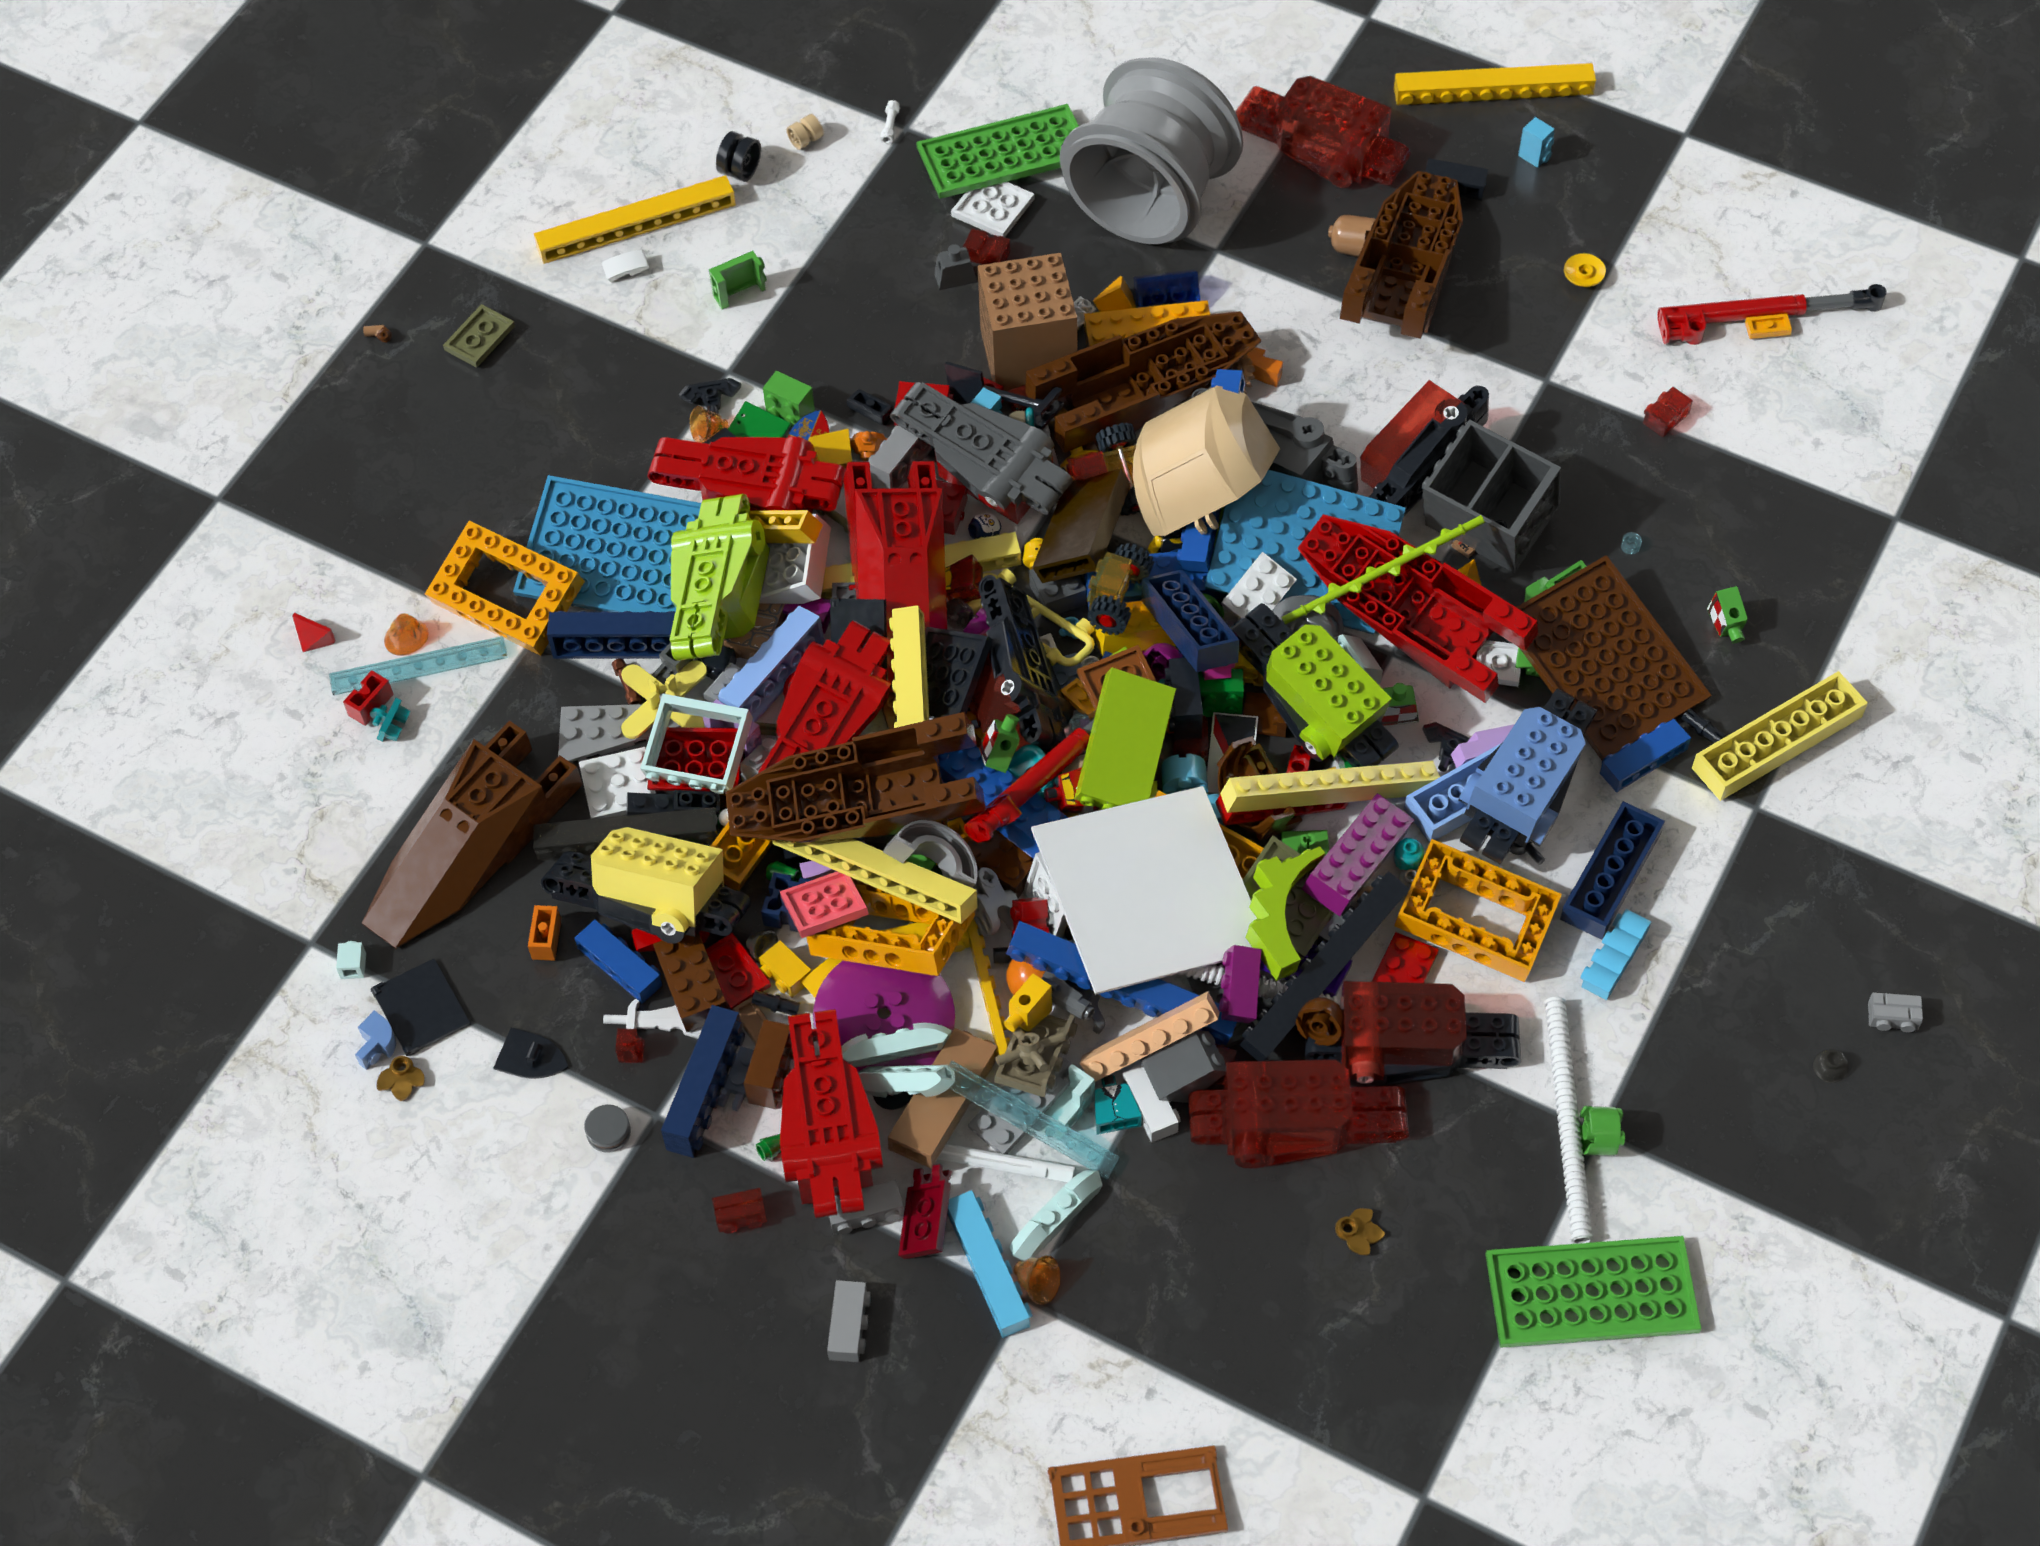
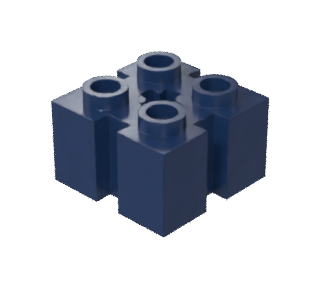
(774, 910)

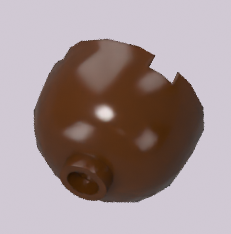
(1321, 1020)

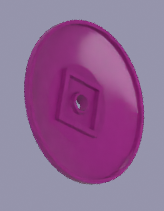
(863, 989)

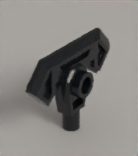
(710, 392)
(1449, 741)

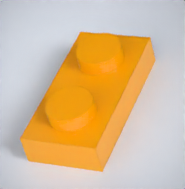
(1768, 326)
(1077, 696)

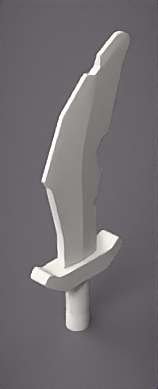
(664, 1019)

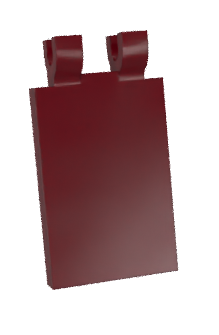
(925, 1213)

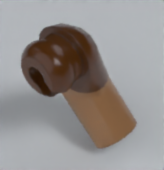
(379, 331)

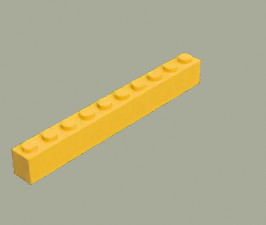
(1494, 83)
(634, 219)

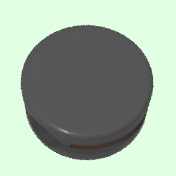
(607, 1128)

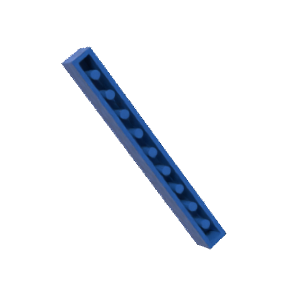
(1198, 548)
(1063, 960)

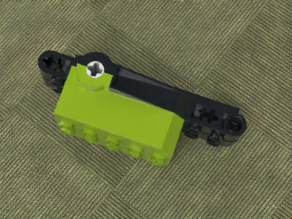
(1317, 689)

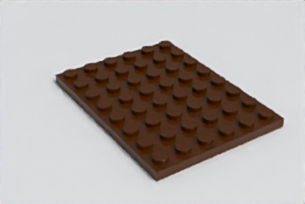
(1611, 655)

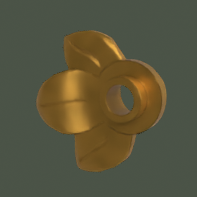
(400, 1081)
(1362, 1231)

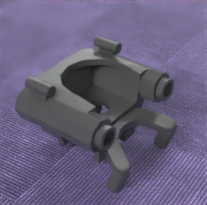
(1076, 1000)

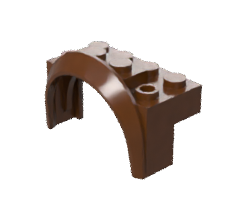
(1248, 759)

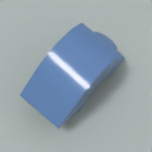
(379, 1039)

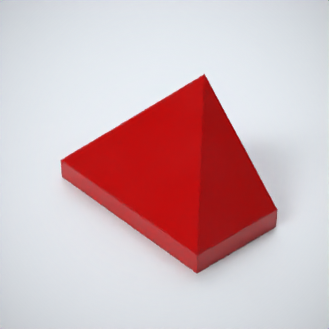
(312, 634)

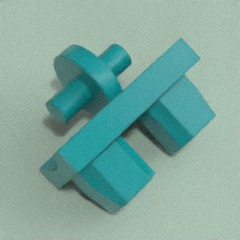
(388, 729)

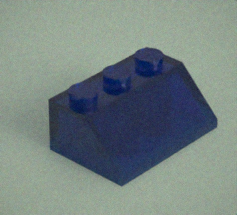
(1167, 288)

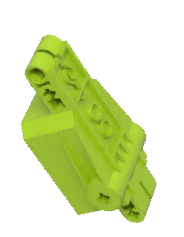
(716, 577)

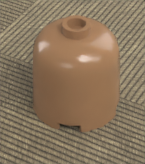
(1350, 233)

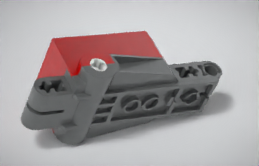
(985, 451)

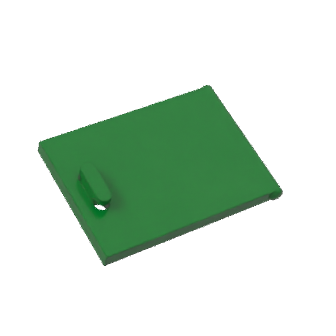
(757, 423)

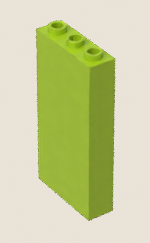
(1124, 740)

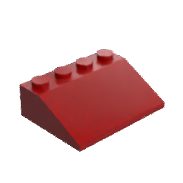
(695, 752)

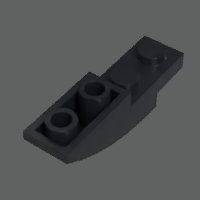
(680, 800)

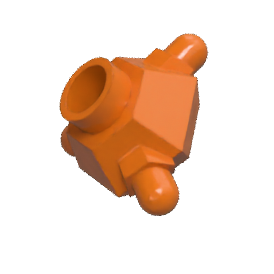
(866, 443)

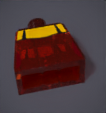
(964, 579)

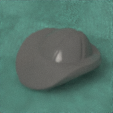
(1330, 620)

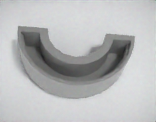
(938, 844)

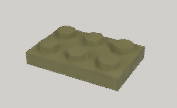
(479, 335)

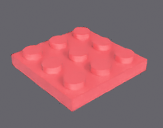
(823, 903)

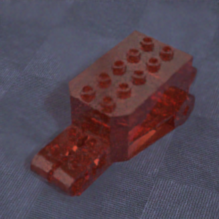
(1326, 130)
(1294, 1112)

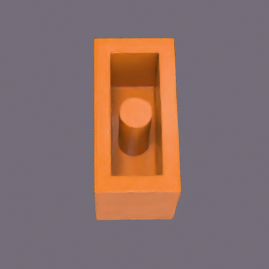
(544, 932)

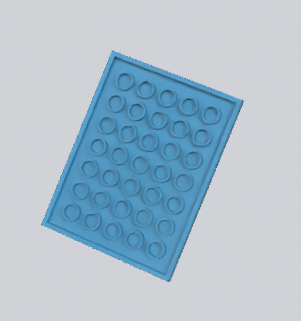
(1277, 519)
(612, 540)

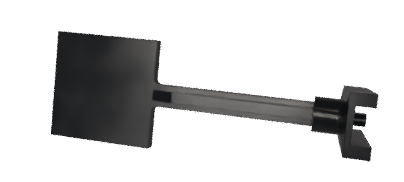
(967, 383)

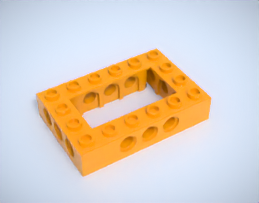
(531, 633)
(1490, 883)
(890, 948)

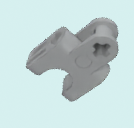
(992, 903)

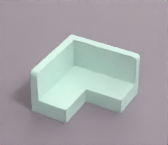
(1074, 1099)

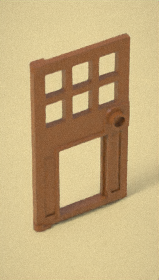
(1131, 1501)

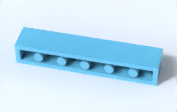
(988, 1265)

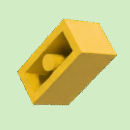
(784, 968)

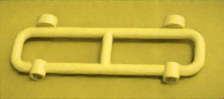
(1081, 630)

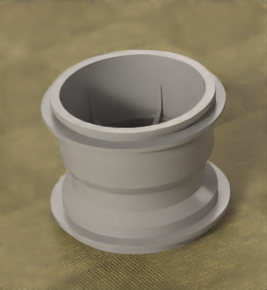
(1151, 150)

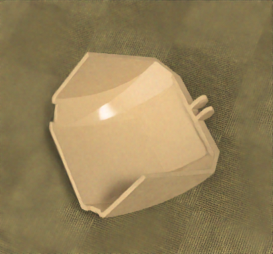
(1200, 460)

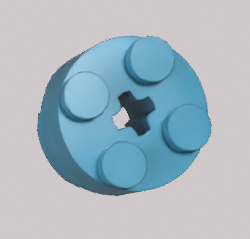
(1183, 773)

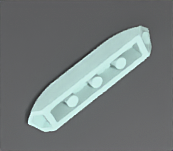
(903, 1043)
(892, 1080)
(1056, 1214)

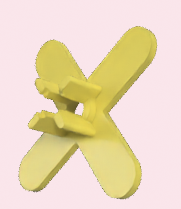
(651, 688)

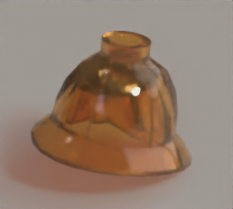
(705, 424)
(405, 635)
(1039, 1278)

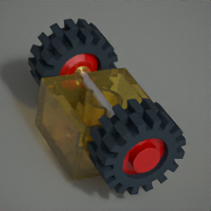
(1118, 452)
(1111, 585)

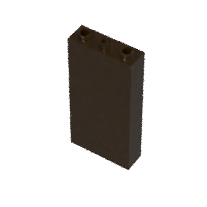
(1081, 526)

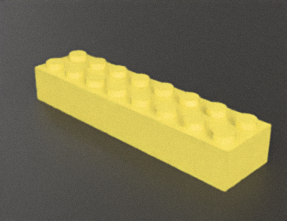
(1779, 735)

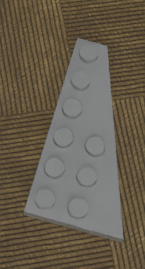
(596, 730)

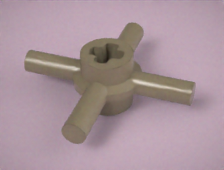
(1030, 1049)

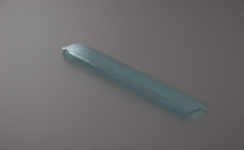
(421, 664)
(1033, 1121)

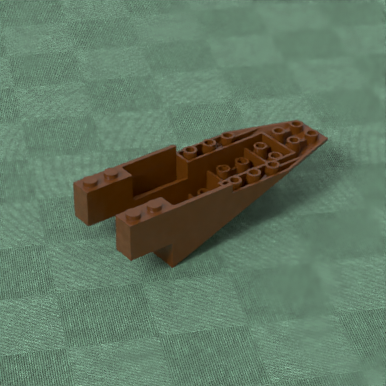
(1406, 255)
(1139, 374)
(859, 786)
(467, 834)

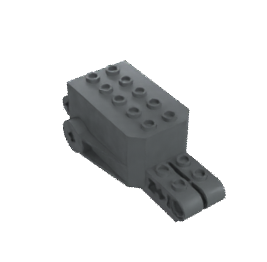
(1306, 449)

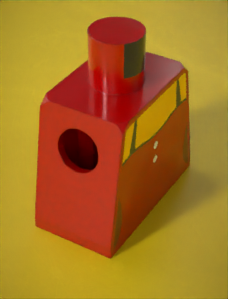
(1064, 792)

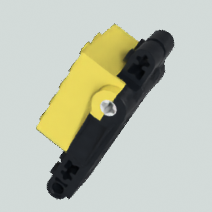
(651, 884)

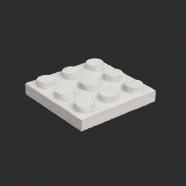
(993, 207)
(609, 780)
(1040, 885)

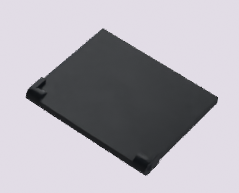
(866, 612)
(420, 1007)

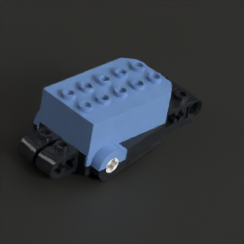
(1526, 778)

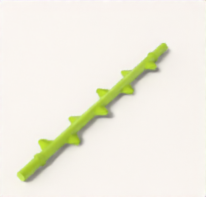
(1392, 567)

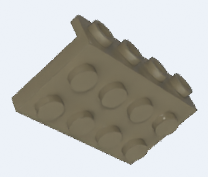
(1028, 1077)

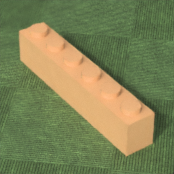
(1150, 1037)

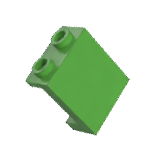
(736, 276)

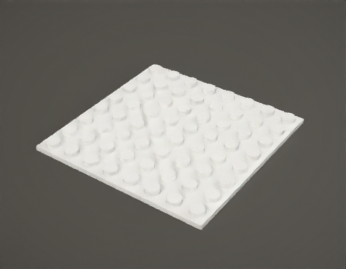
(1146, 888)

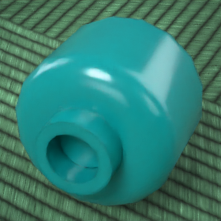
(1408, 854)

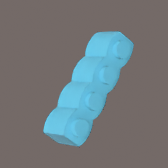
(1615, 954)

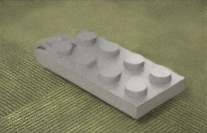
(1003, 1135)

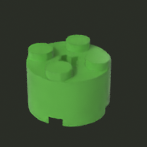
(1601, 1130)

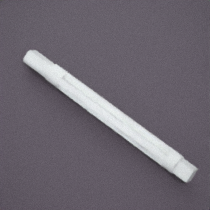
(1007, 1163)

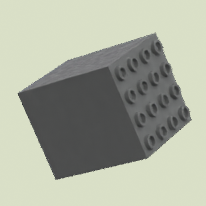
(1499, 482)

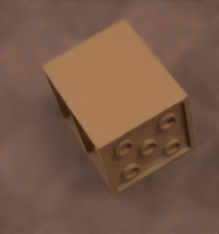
(1025, 316)

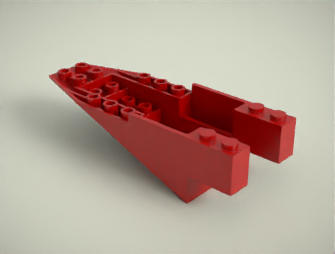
(898, 543)
(1425, 611)

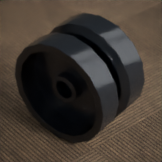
(738, 156)

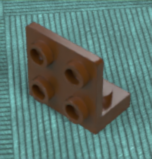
(1269, 719)

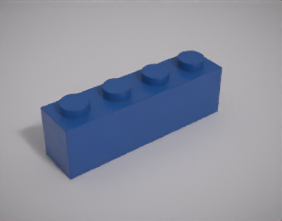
(1644, 755)
(619, 961)

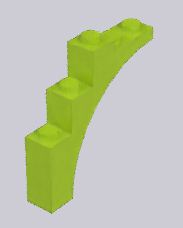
(1269, 904)

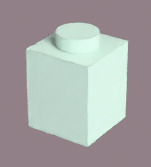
(351, 960)

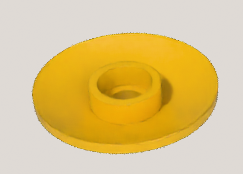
(1584, 270)
(1076, 452)

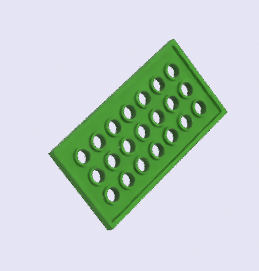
(992, 147)
(1586, 1327)

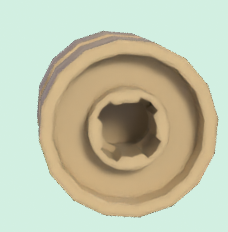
(807, 130)

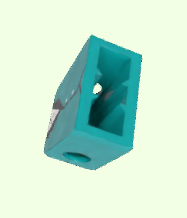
(1115, 1107)

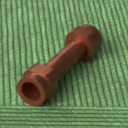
(631, 696)

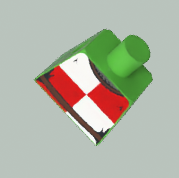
(1728, 614)
(1402, 706)
(1000, 743)

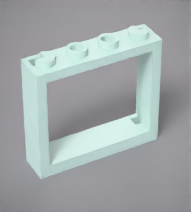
(703, 709)

